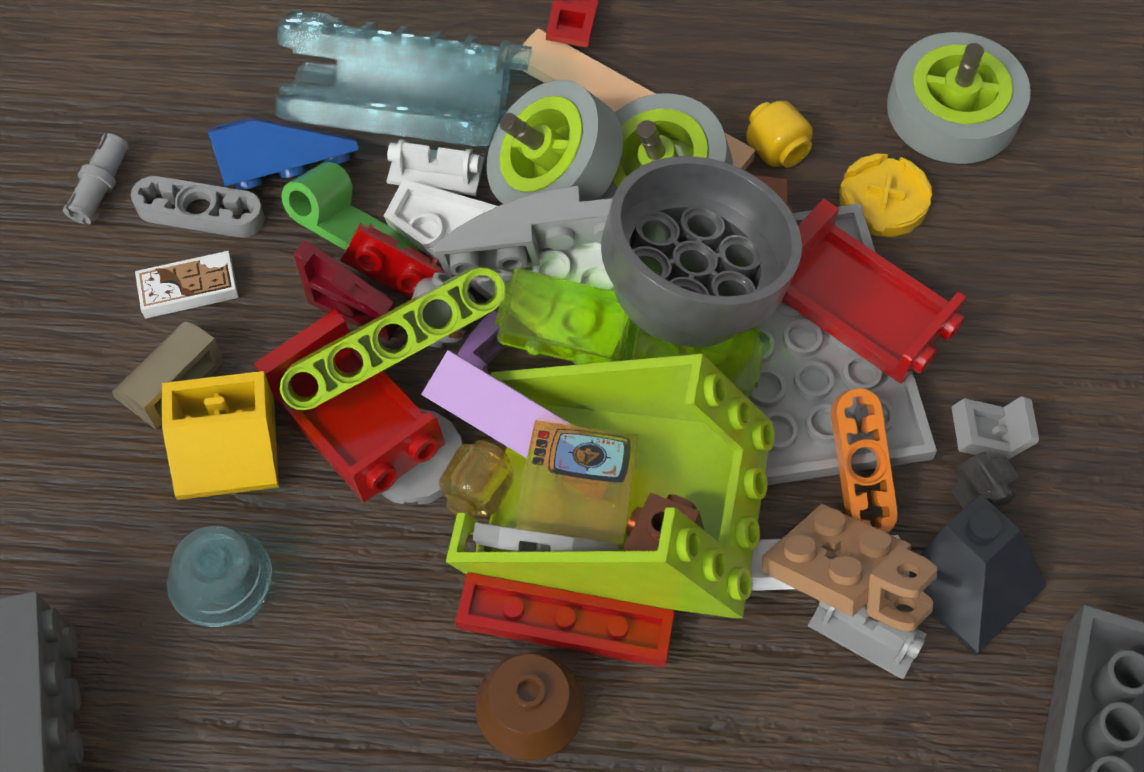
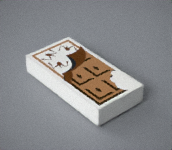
(186, 284)

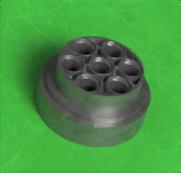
(698, 249)

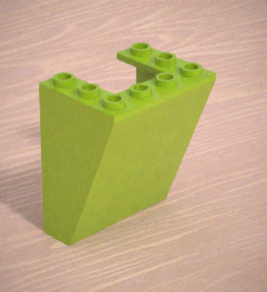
(693, 442)

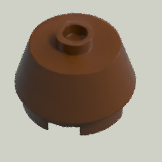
(529, 706)

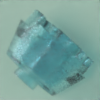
(219, 576)

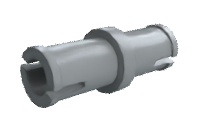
(96, 178)

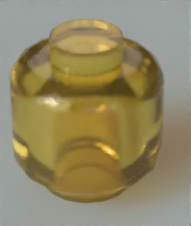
(476, 479)

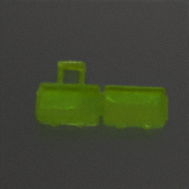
(591, 327)

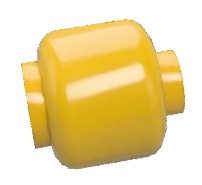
(779, 134)

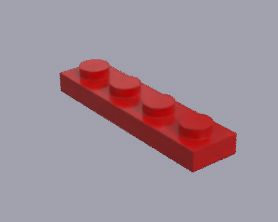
(565, 619)

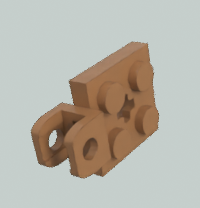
(868, 568)

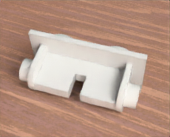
(441, 168)

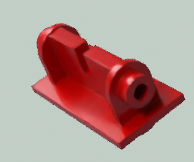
(380, 259)

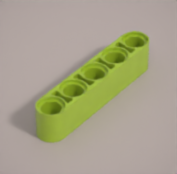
(378, 358)

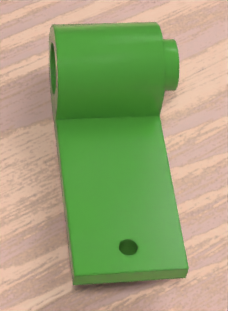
(323, 205)

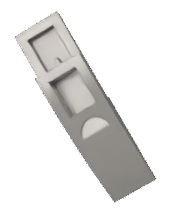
(517, 230)

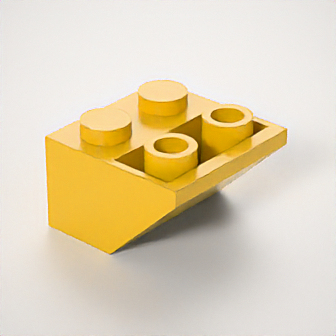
(220, 435)

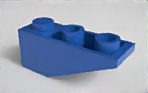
(264, 147)

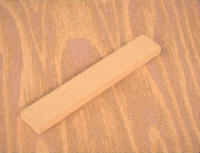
(562, 62)

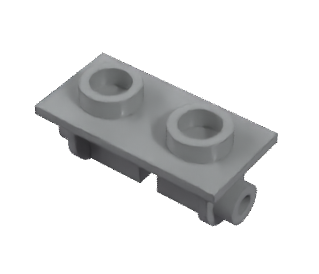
(869, 638)

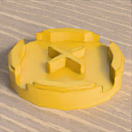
(890, 192)

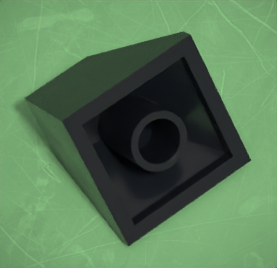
(981, 574)

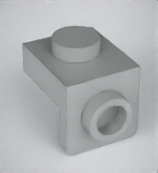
(995, 428)

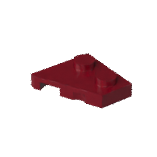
(335, 287)

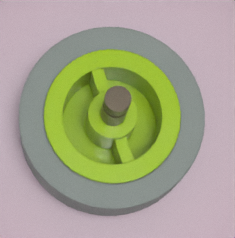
(958, 97)
(666, 128)
(555, 141)

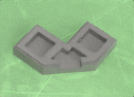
(522, 540)

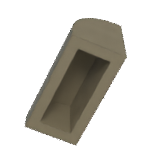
(182, 356)

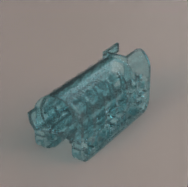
(396, 80)

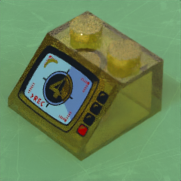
(577, 482)

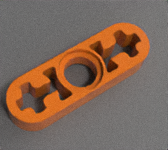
(873, 422)

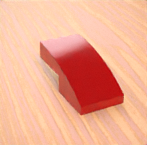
(572, 21)

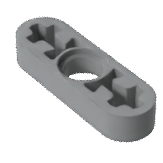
(212, 220)

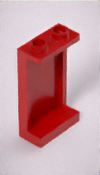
(868, 299)
(365, 432)

